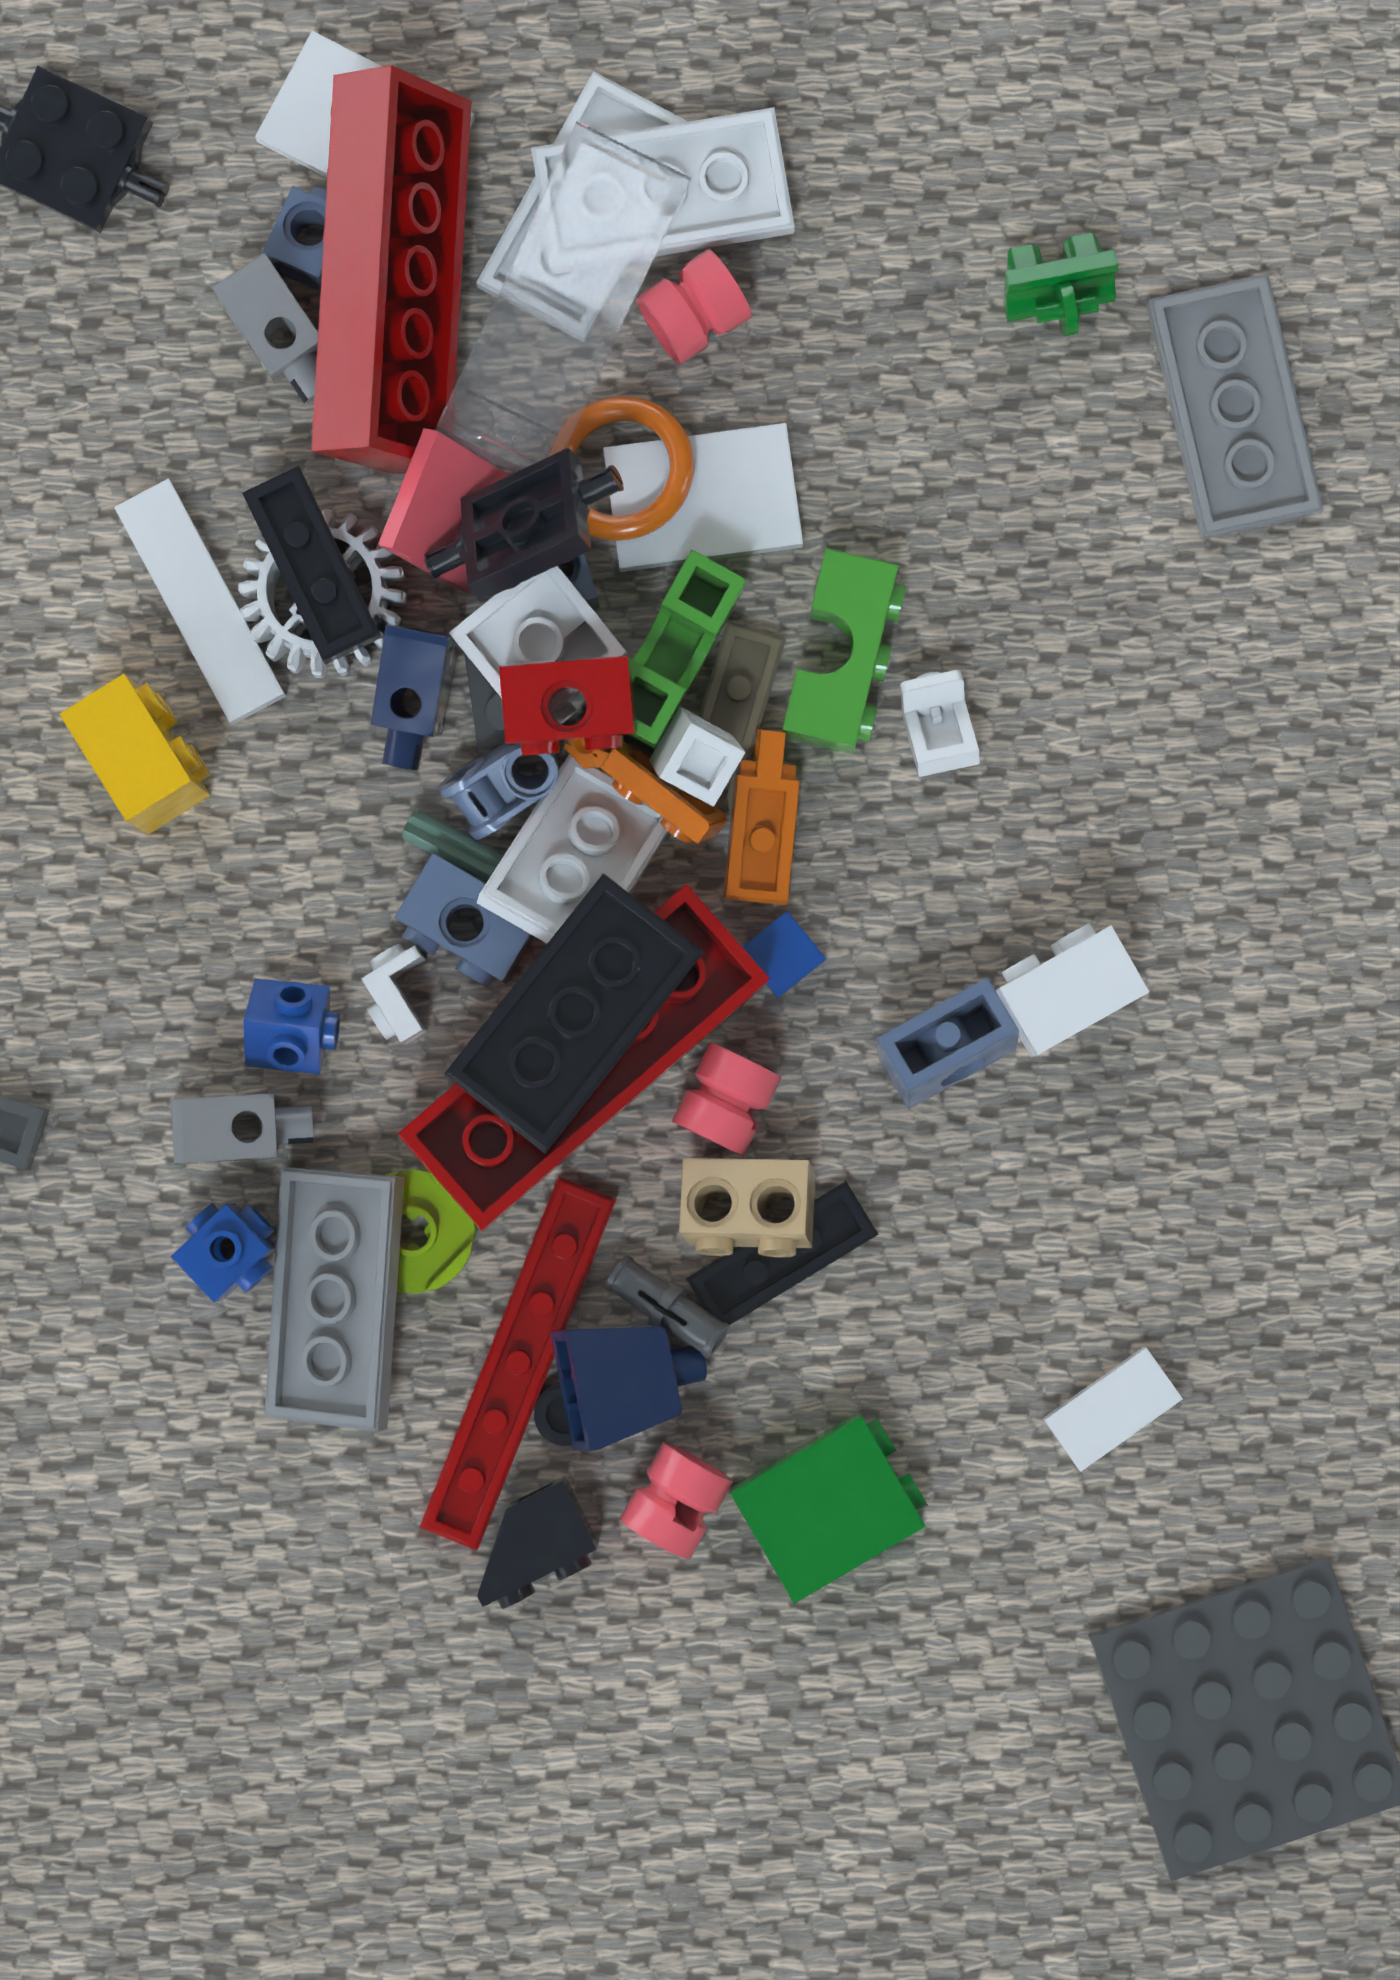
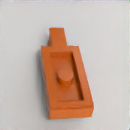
(638, 782)
(762, 824)

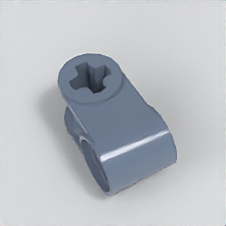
(494, 791)

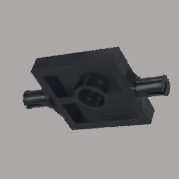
(74, 150)
(524, 524)

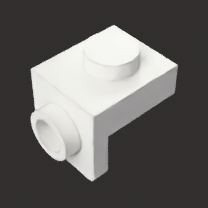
(938, 722)
(392, 1009)

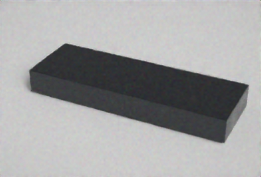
(311, 565)
(748, 1280)

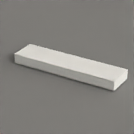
(200, 601)

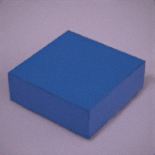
(784, 954)

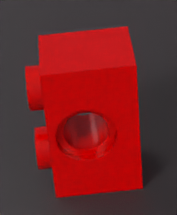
(528, 697)

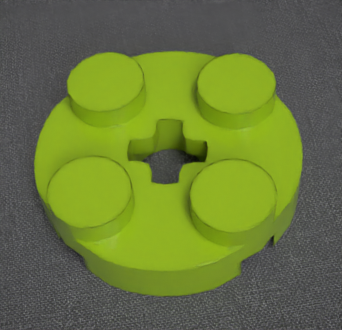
(449, 1235)

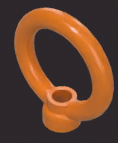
(680, 462)

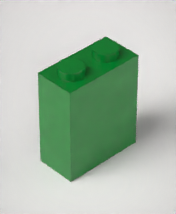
(829, 1505)

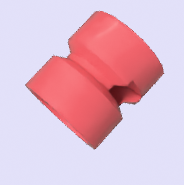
(701, 303)
(726, 1099)
(676, 1500)

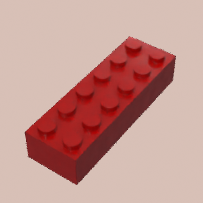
(389, 265)
(493, 1166)

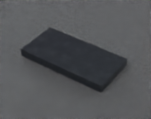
(573, 1013)

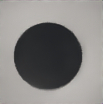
(551, 1416)

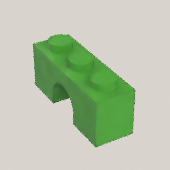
(858, 599)
(680, 643)

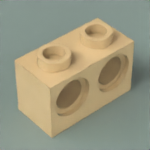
(750, 1187)

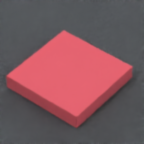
(430, 504)

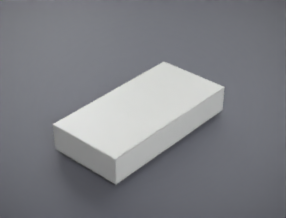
(1112, 1408)

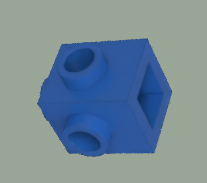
(289, 1026)
(204, 1256)

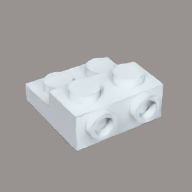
(536, 624)

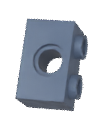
(428, 912)
(947, 1043)

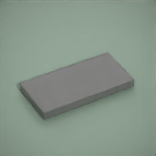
(1234, 406)
(334, 1298)

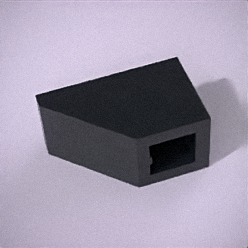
(537, 1537)

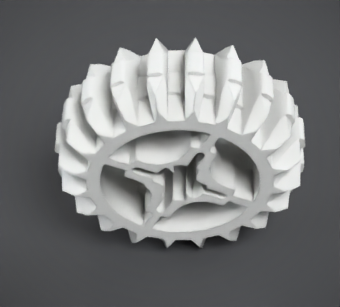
(288, 637)

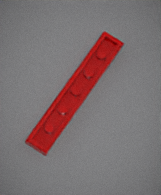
(517, 1363)

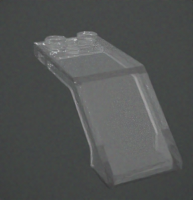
(563, 301)

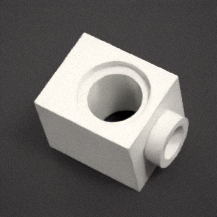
(696, 756)

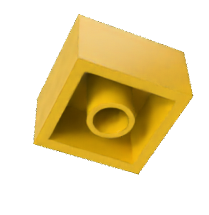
(135, 754)

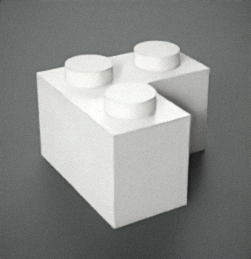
(1072, 990)

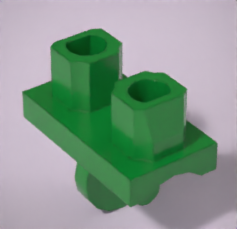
(1059, 287)

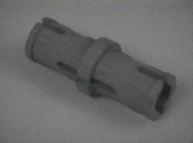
(667, 1306)

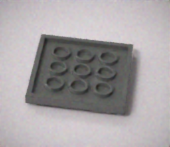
(1249, 1718)

